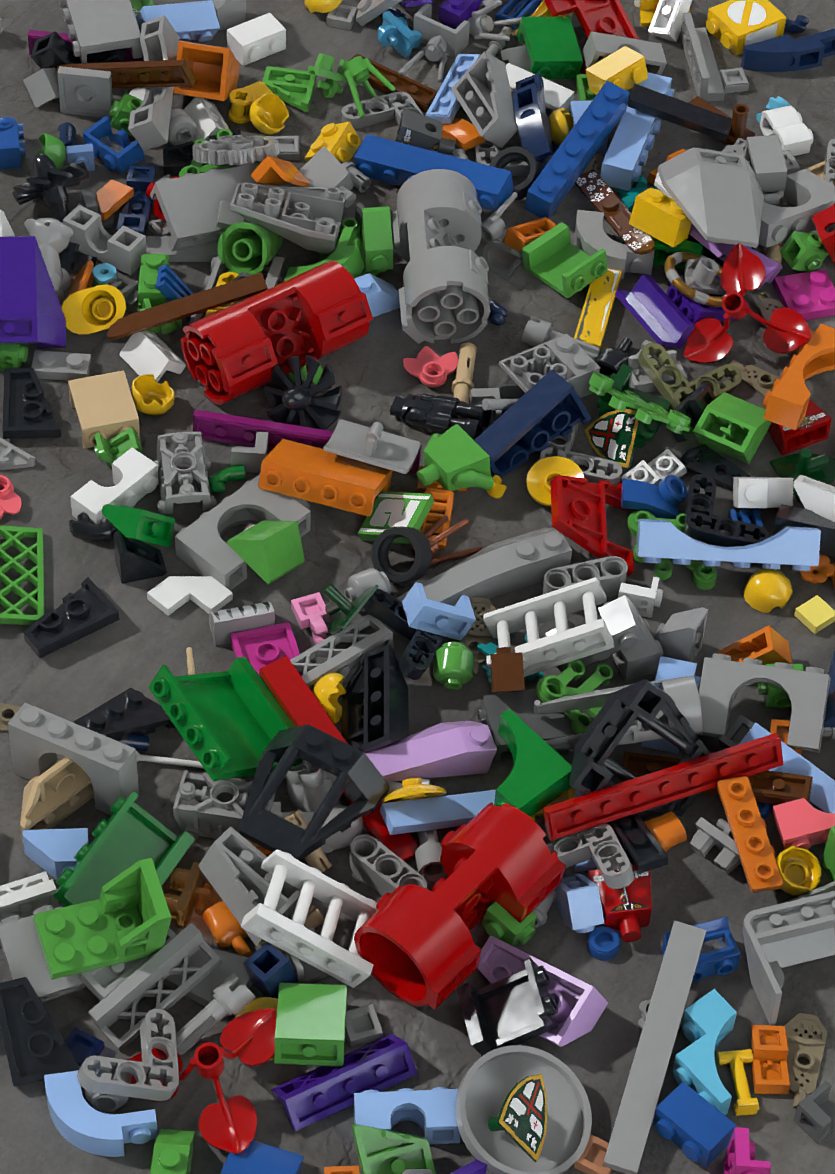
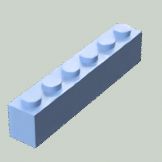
(633, 140)

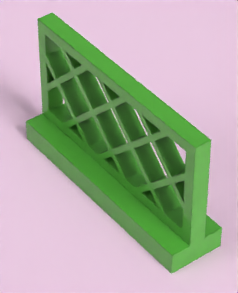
(13, 614)

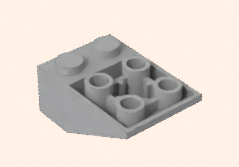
(559, 355)

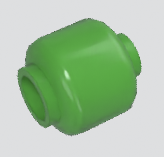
(453, 665)

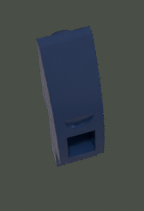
(786, 54)
(531, 116)

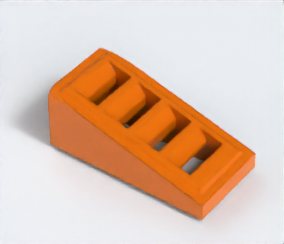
(523, 234)
(442, 504)

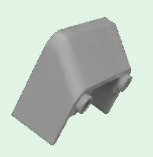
(786, 937)

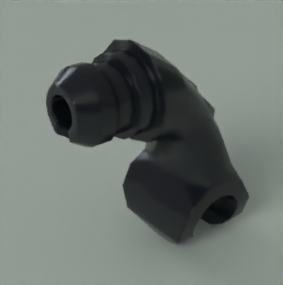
(89, 531)

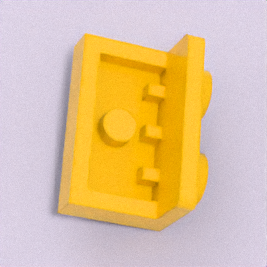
(339, 139)

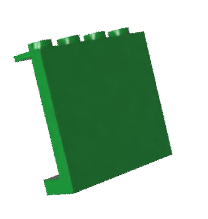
(222, 716)

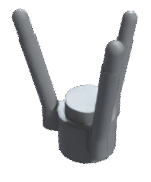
(482, 24)
(434, 51)
(494, 226)

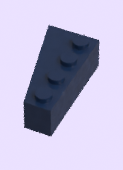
(532, 422)

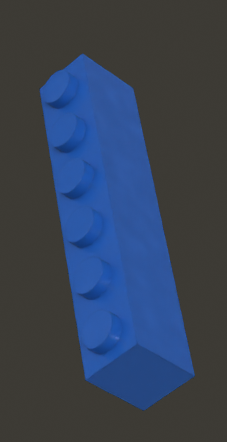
(577, 150)
(398, 162)

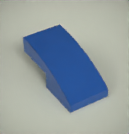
(646, 496)

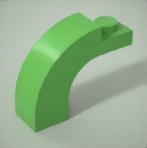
(346, 253)

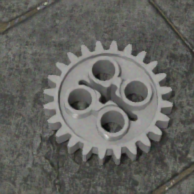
(235, 150)

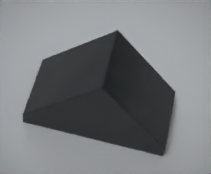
(137, 559)

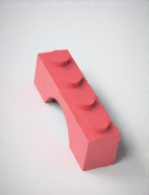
(802, 824)

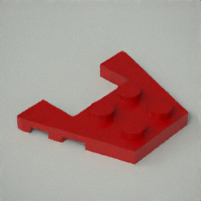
(595, 16)
(580, 515)

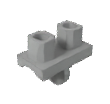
(709, 836)

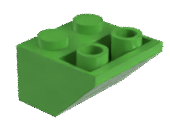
(732, 427)

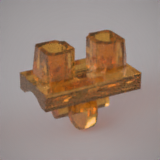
(192, 895)

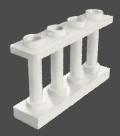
(566, 643)
(294, 936)

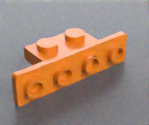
(749, 834)

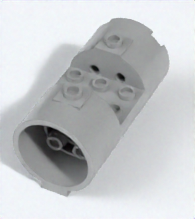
(444, 279)

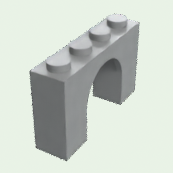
(808, 195)
(201, 541)
(806, 689)
(40, 736)

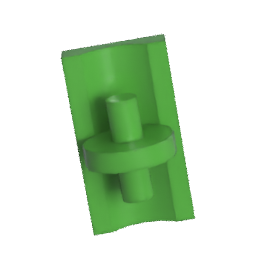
(323, 68)

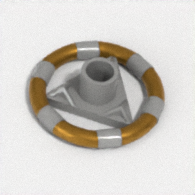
(698, 278)

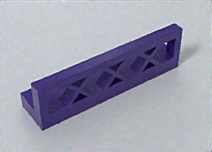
(333, 1087)

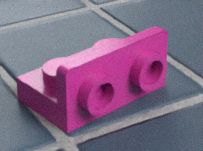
(741, 1155)

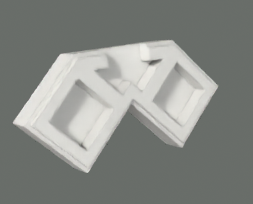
(177, 590)

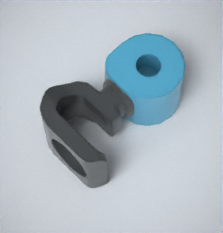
(107, 274)

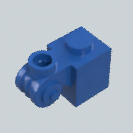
(10, 147)

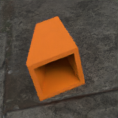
(213, 68)

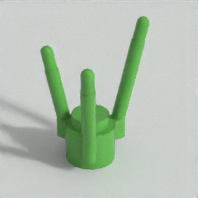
(358, 70)

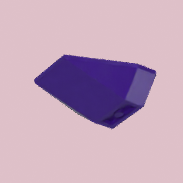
(27, 296)

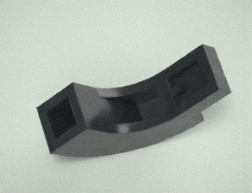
(53, 50)

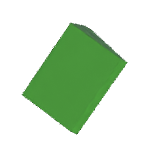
(270, 548)

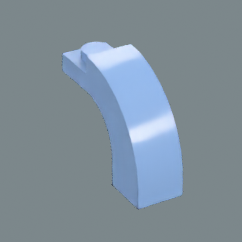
(89, 1128)

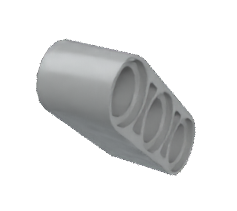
(609, 570)
(380, 862)

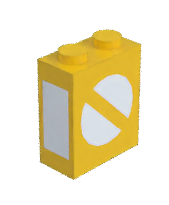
(744, 23)

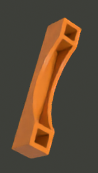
(789, 394)

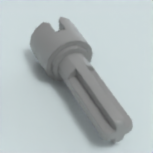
(540, 331)
(429, 856)
(229, 997)

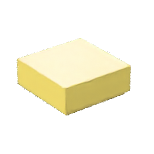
(815, 614)

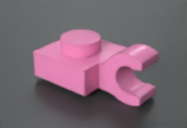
(311, 613)

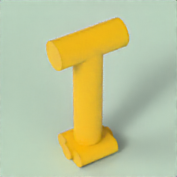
(745, 1104)

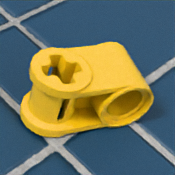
(244, 100)

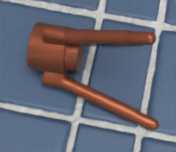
(434, 546)

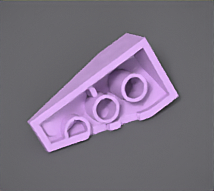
(437, 752)
(576, 1001)

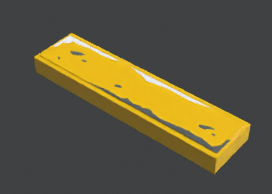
(598, 308)

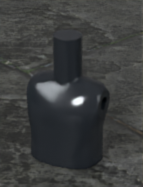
(612, 357)

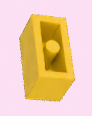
(621, 68)
(660, 217)

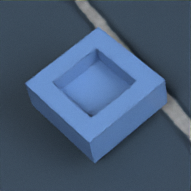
(81, 153)

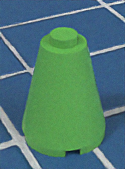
(248, 247)

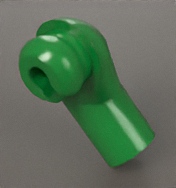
(225, 475)

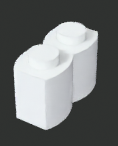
(789, 127)

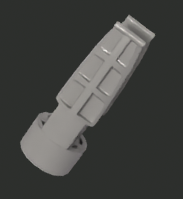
(681, 690)

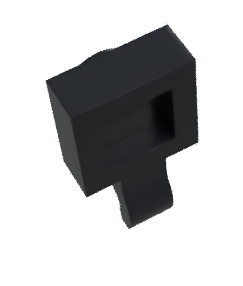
(70, 256)

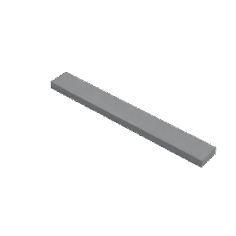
(654, 1049)

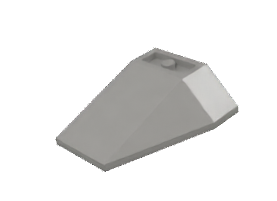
(716, 194)
(297, 213)

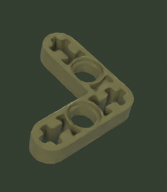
(682, 387)

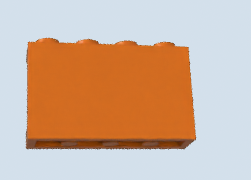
(323, 477)

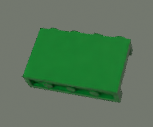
(118, 844)

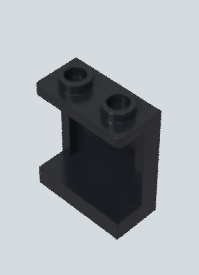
(509, 1009)

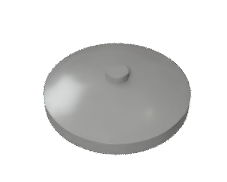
(485, 1091)

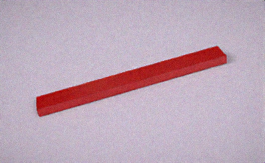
(305, 709)
(662, 786)

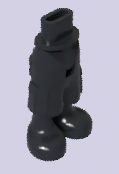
(441, 413)

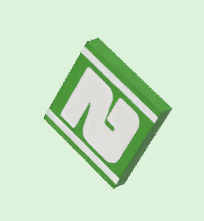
(396, 510)

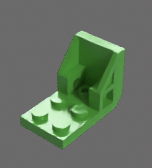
(119, 927)

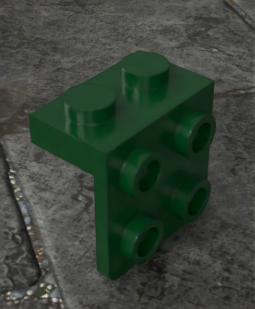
(622, 382)

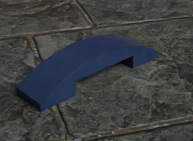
(137, 209)

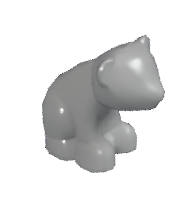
(52, 239)
(307, 789)

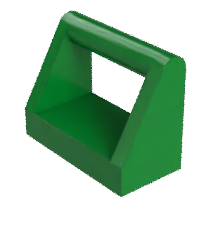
(141, 524)

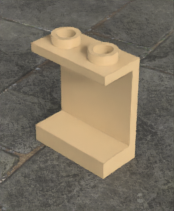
(103, 406)

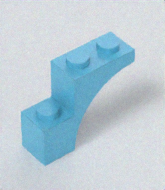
(705, 1026)

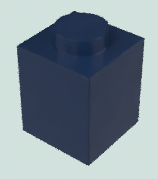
(268, 969)

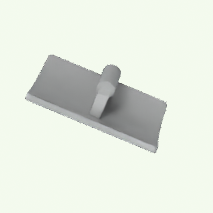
(373, 446)

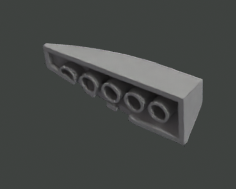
(501, 567)

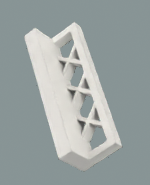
(27, 895)

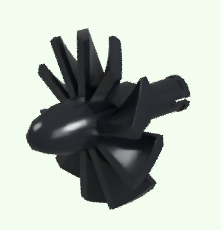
(51, 184)
(304, 402)

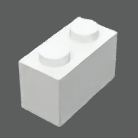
(256, 39)

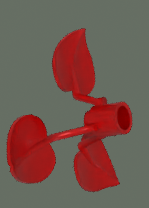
(744, 272)
(232, 1122)

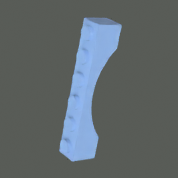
(790, 547)

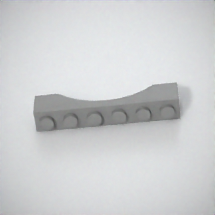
(151, 120)

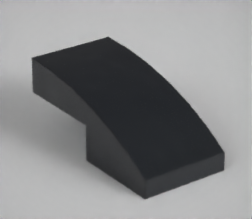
(693, 407)

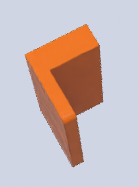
(278, 172)

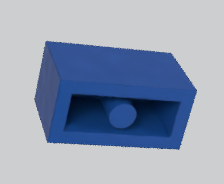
(693, 1125)

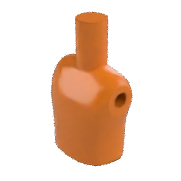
(667, 830)
(226, 929)

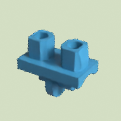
(398, 35)

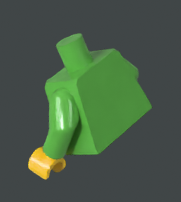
(458, 463)

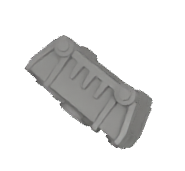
(169, 473)
(219, 805)

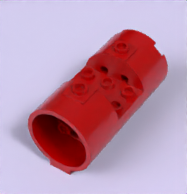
(298, 317)
(424, 936)

